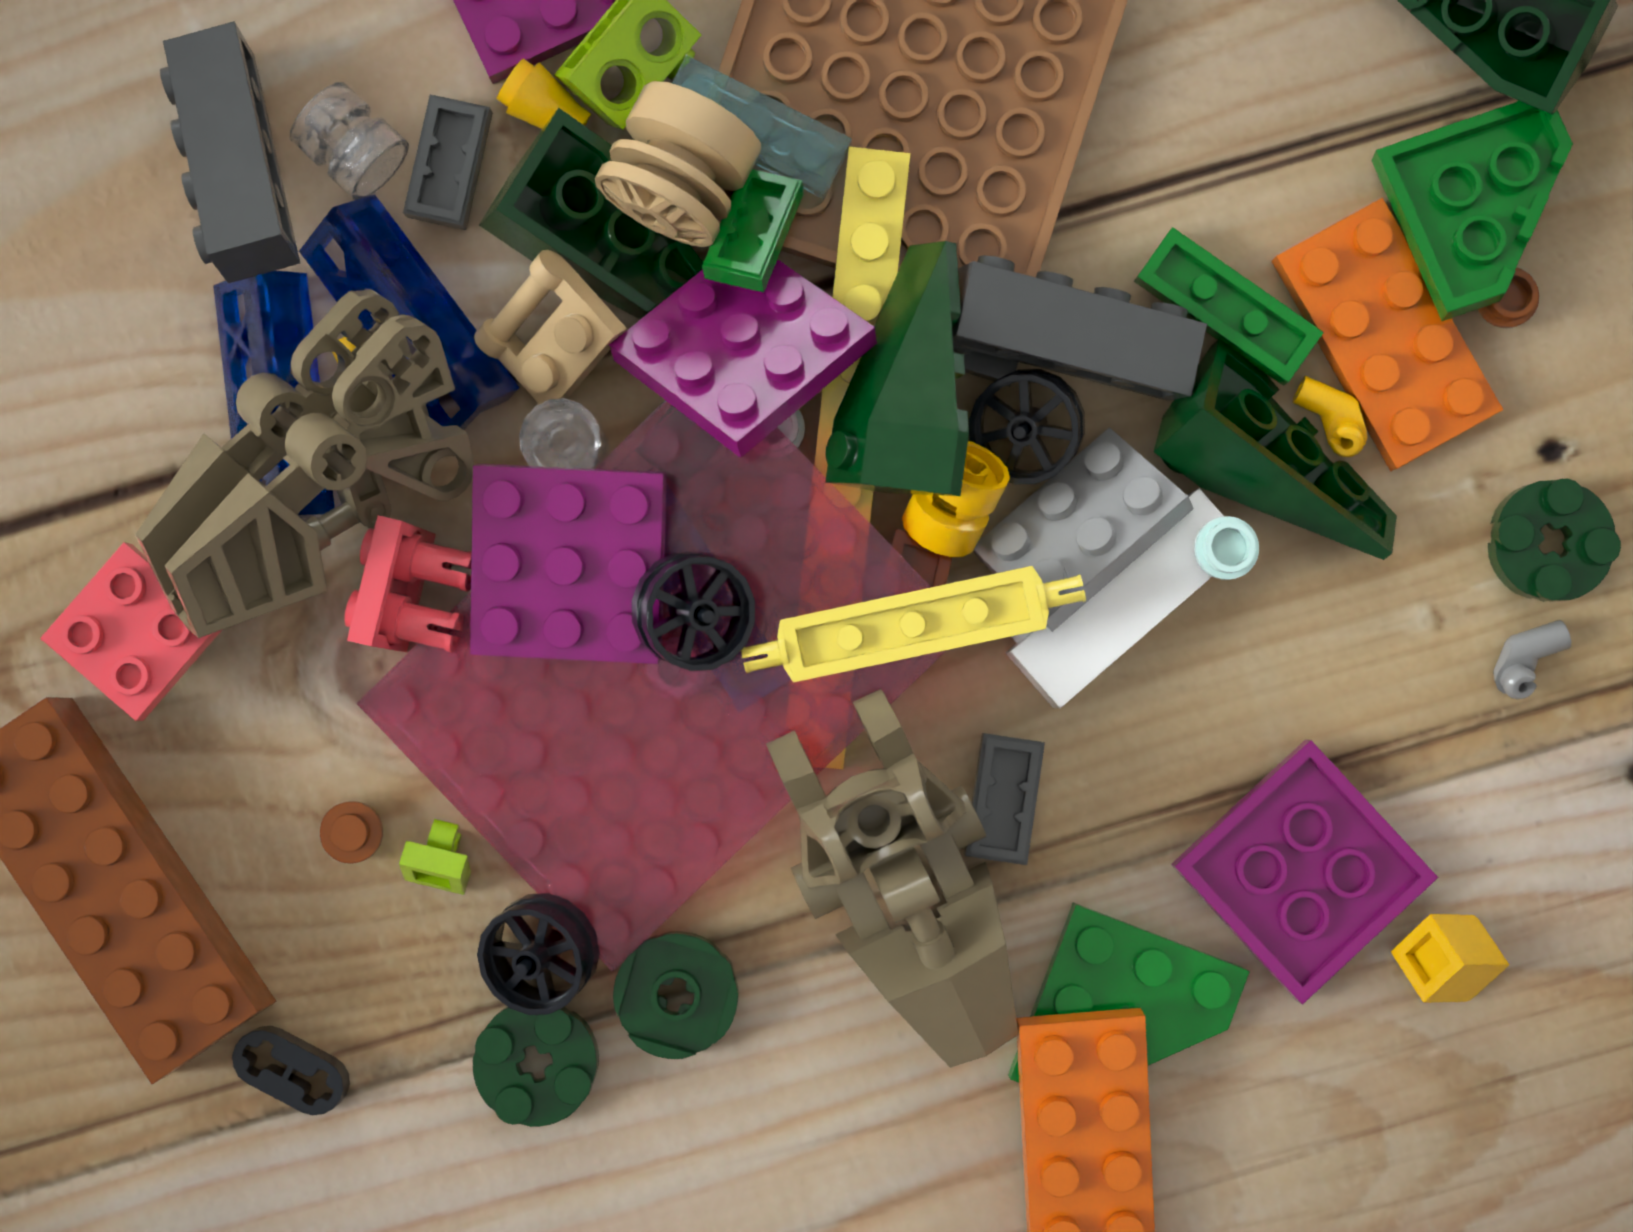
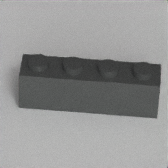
(229, 153)
(1076, 330)

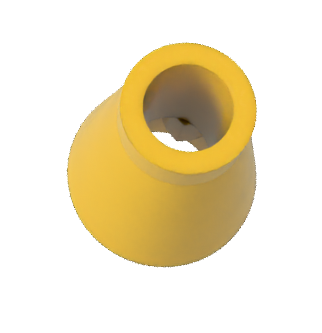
(535, 96)

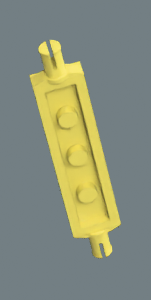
(913, 624)

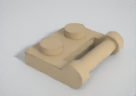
(565, 345)

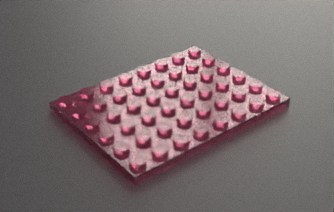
(653, 775)

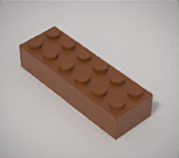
(118, 893)

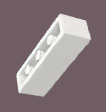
(1119, 614)

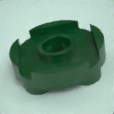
(1588, 542)
(645, 1012)
(519, 1095)

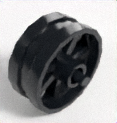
(1029, 423)
(694, 611)
(538, 954)

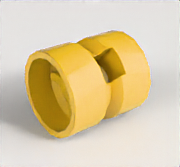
(955, 523)

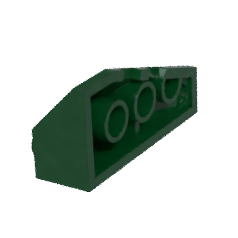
(1520, 46)
(557, 207)
(900, 409)
(1254, 453)

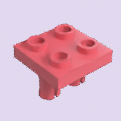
(387, 604)
(126, 635)

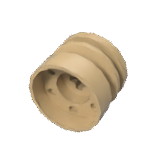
(678, 163)

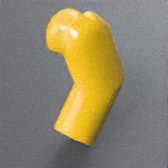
(1339, 415)

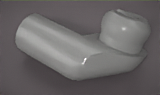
(1521, 653)

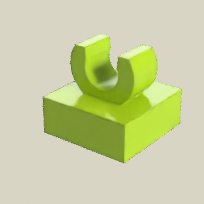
(438, 861)

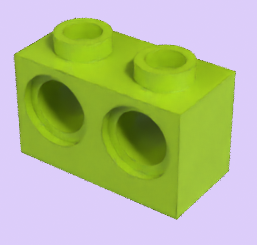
(618, 43)

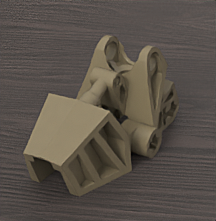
(239, 547)
(947, 971)

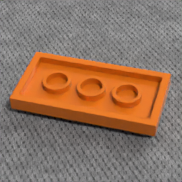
(1386, 335)
(1086, 1122)

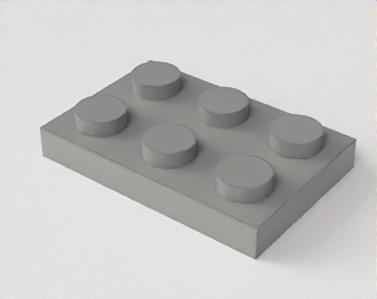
(1087, 521)

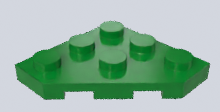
(1473, 199)
(1120, 966)

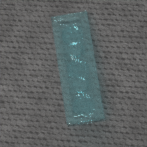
(789, 140)

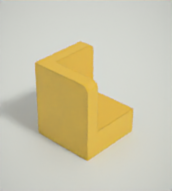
(1449, 958)

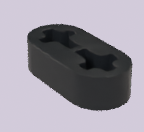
(284, 1083)

